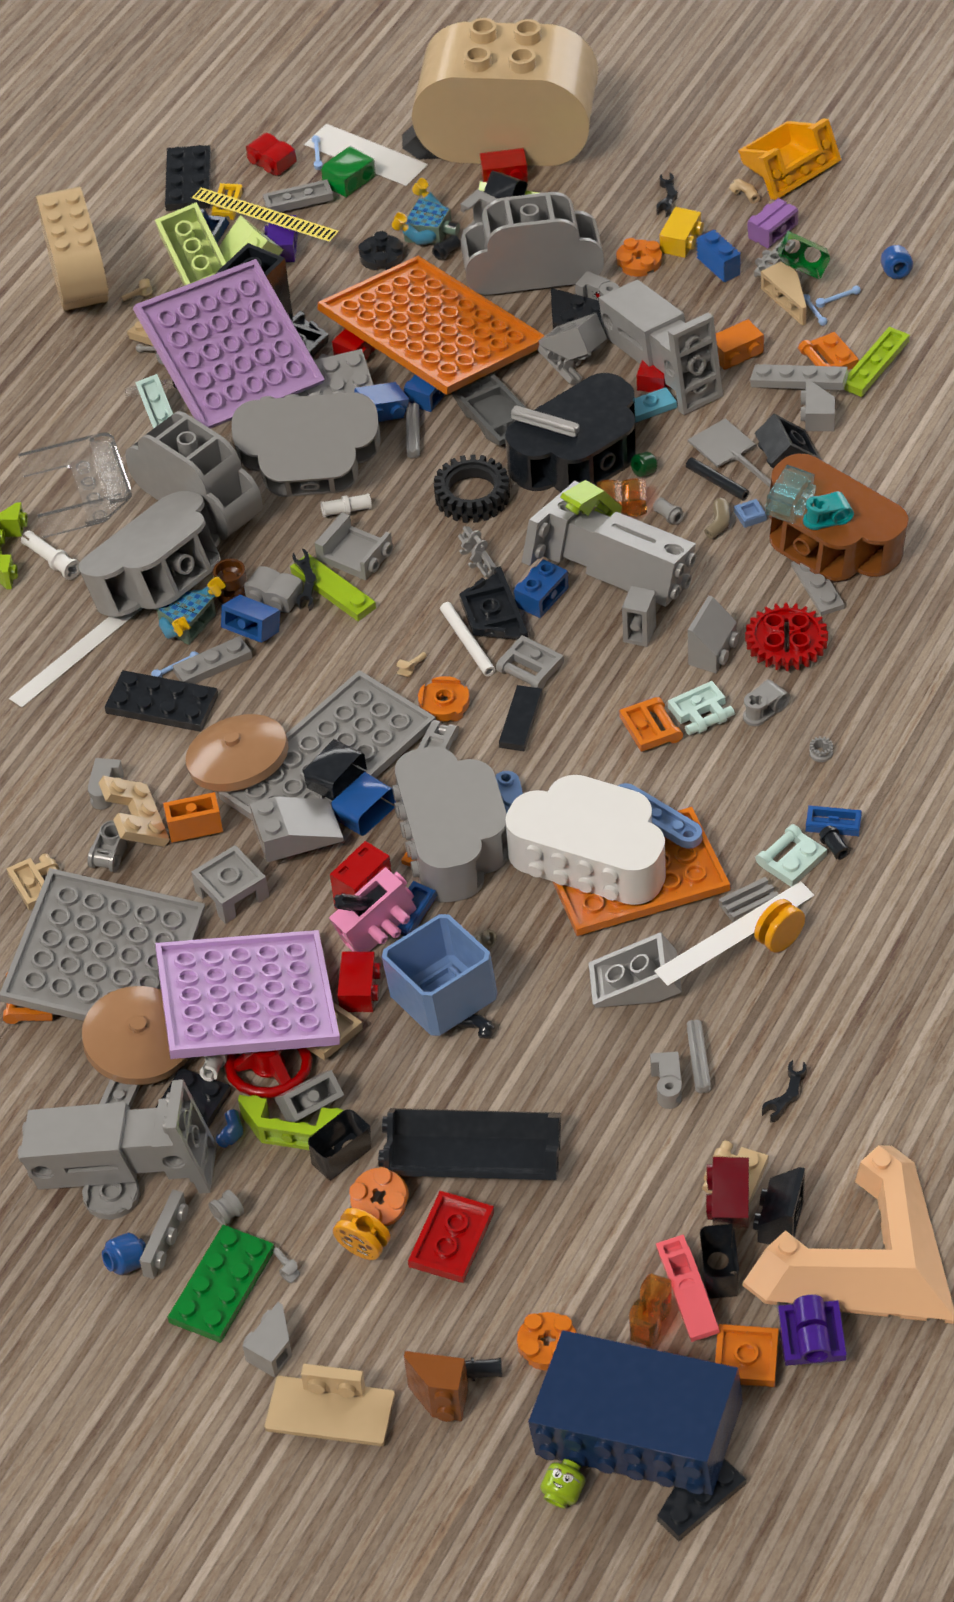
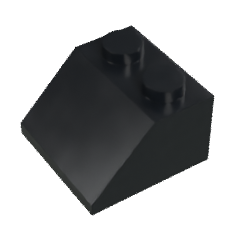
(783, 438)
(781, 1206)

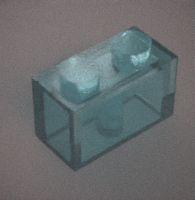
(790, 494)

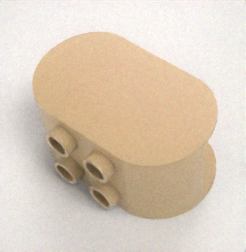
(505, 90)

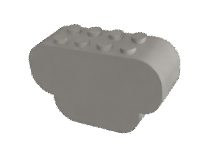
(530, 244)
(307, 440)
(194, 458)
(153, 557)
(450, 821)

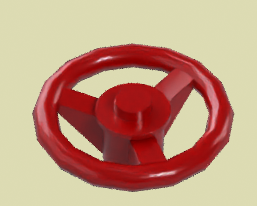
(266, 1065)

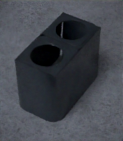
(502, 185)
(333, 769)
(335, 1133)
(718, 1239)

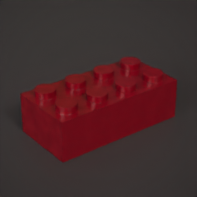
(730, 1191)

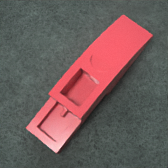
(687, 1288)

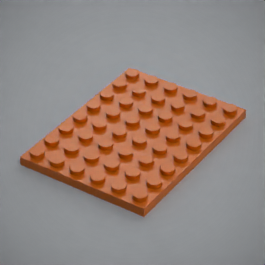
(432, 324)

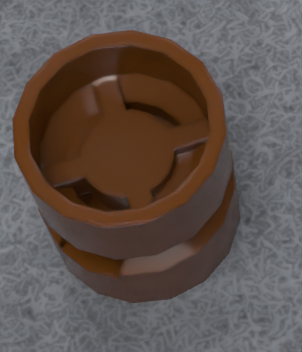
(233, 575)

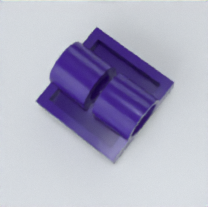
(811, 1331)

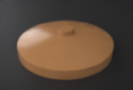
(237, 752)
(128, 1037)

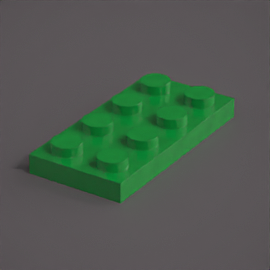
(221, 1283)

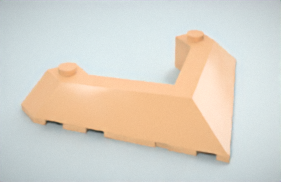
(895, 1281)

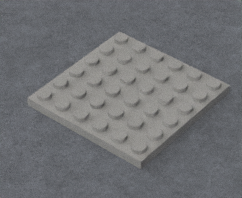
(92, 941)

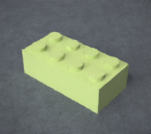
(190, 244)

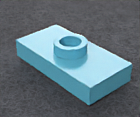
(654, 404)

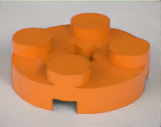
(649, 255)
(451, 709)
(380, 1180)
(537, 1327)

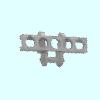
(771, 256)
(564, 367)
(478, 551)

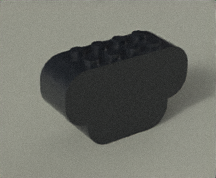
(601, 449)

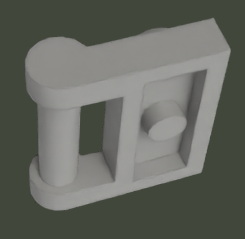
(532, 656)

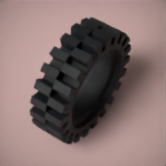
(471, 469)

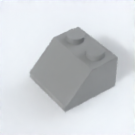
(575, 338)
(711, 636)

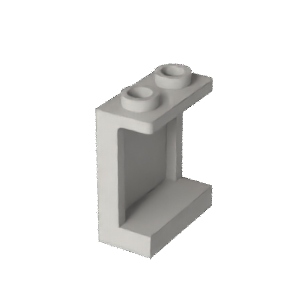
(352, 548)

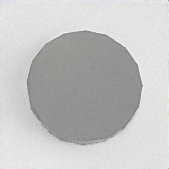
(110, 1202)

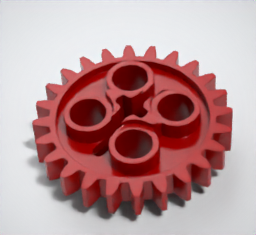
(806, 636)

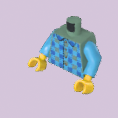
(428, 219)
(190, 612)

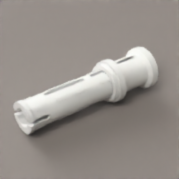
(57, 559)

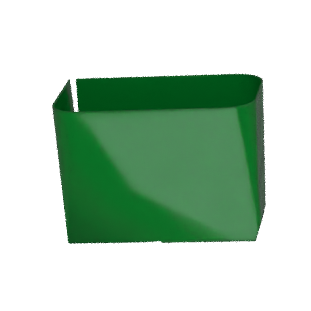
(348, 171)
(802, 264)

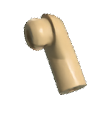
(749, 190)

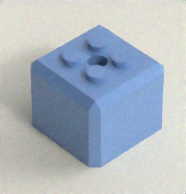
(439, 974)

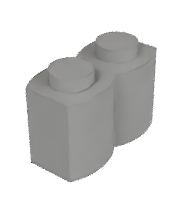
(274, 588)

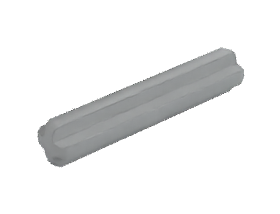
(545, 421)
(413, 430)
(698, 1056)

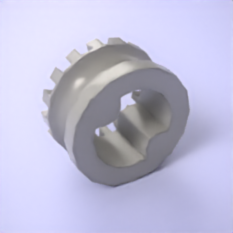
(823, 743)

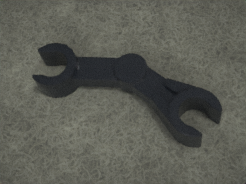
(666, 203)
(310, 577)
(791, 1095)

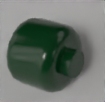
(644, 464)

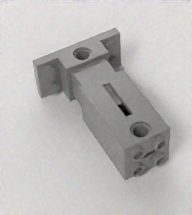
(657, 333)
(612, 548)
(115, 1143)

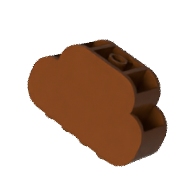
(866, 544)

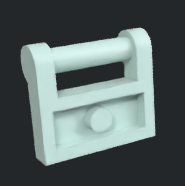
(797, 861)

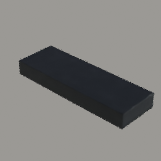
(520, 718)

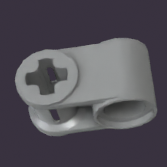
(764, 703)
(107, 848)

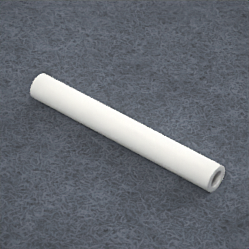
(467, 639)

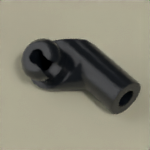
(478, 1021)

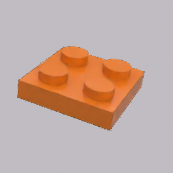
(751, 1351)

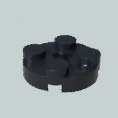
(381, 251)

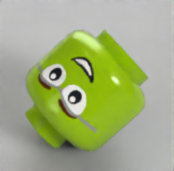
(562, 1484)

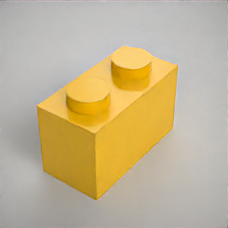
(681, 232)

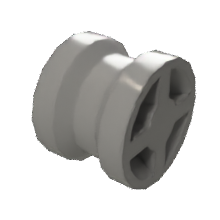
(226, 1207)

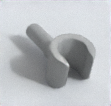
(289, 1270)

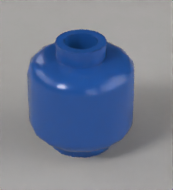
(896, 261)
(123, 1253)

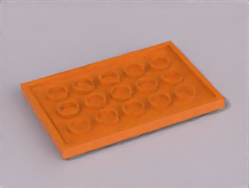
(689, 878)

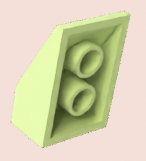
(243, 233)

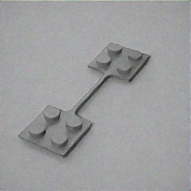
(726, 443)

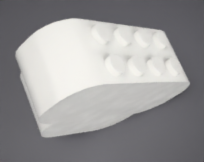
(588, 839)

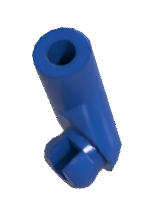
(231, 1132)

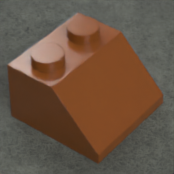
(438, 1383)

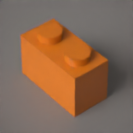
(739, 344)
(193, 817)

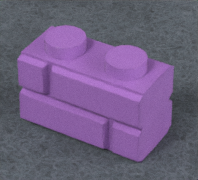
(772, 222)

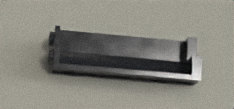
(471, 1143)

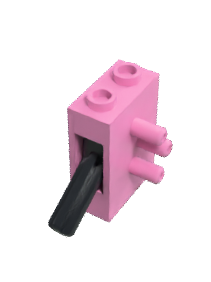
(373, 912)

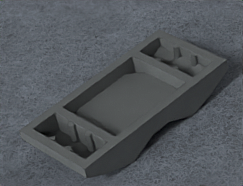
(489, 405)

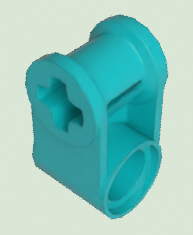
(829, 509)

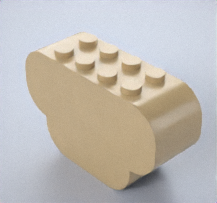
(72, 248)

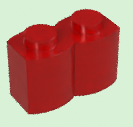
(271, 154)

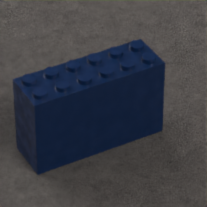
(636, 1412)

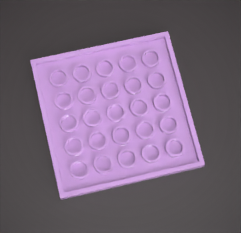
(227, 343)
(246, 994)

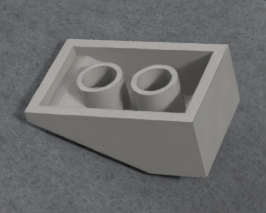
(294, 825)
(629, 974)

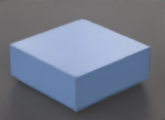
(750, 513)

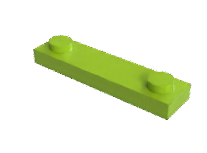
(876, 361)
(337, 590)

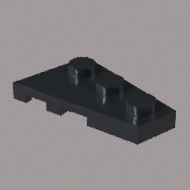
(687, 1510)

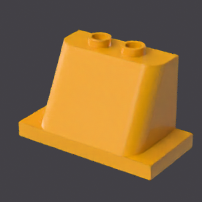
(791, 155)

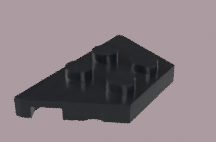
(570, 307)
(310, 333)
(492, 608)

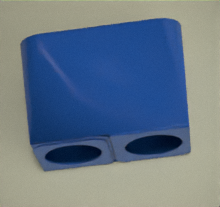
(361, 804)

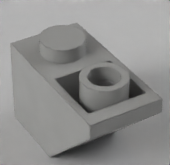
(818, 409)
(269, 1344)

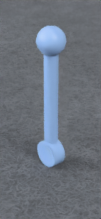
(317, 164)
(820, 302)
(821, 320)
(158, 673)

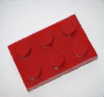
(451, 1236)

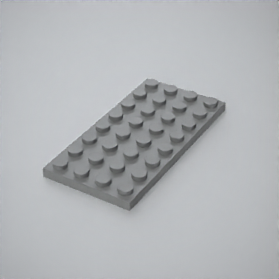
(357, 714)

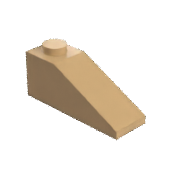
(784, 287)

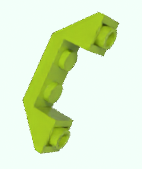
(586, 496)
(11, 525)
(276, 1131)

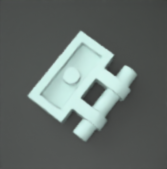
(697, 702)

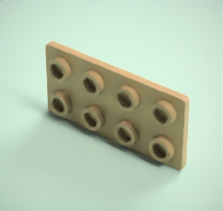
(330, 1406)

